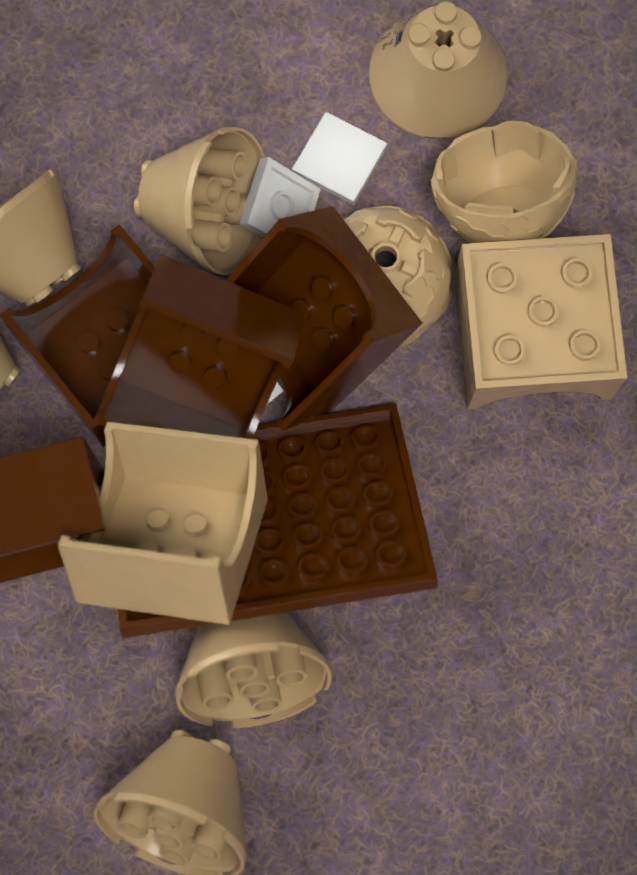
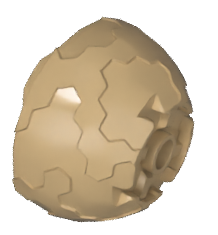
(505, 183)
(421, 255)

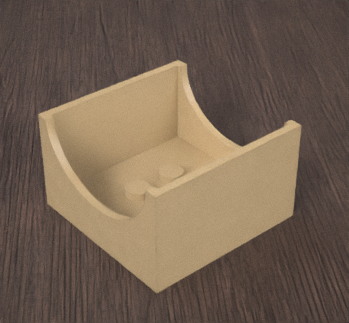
(539, 318)
(175, 521)

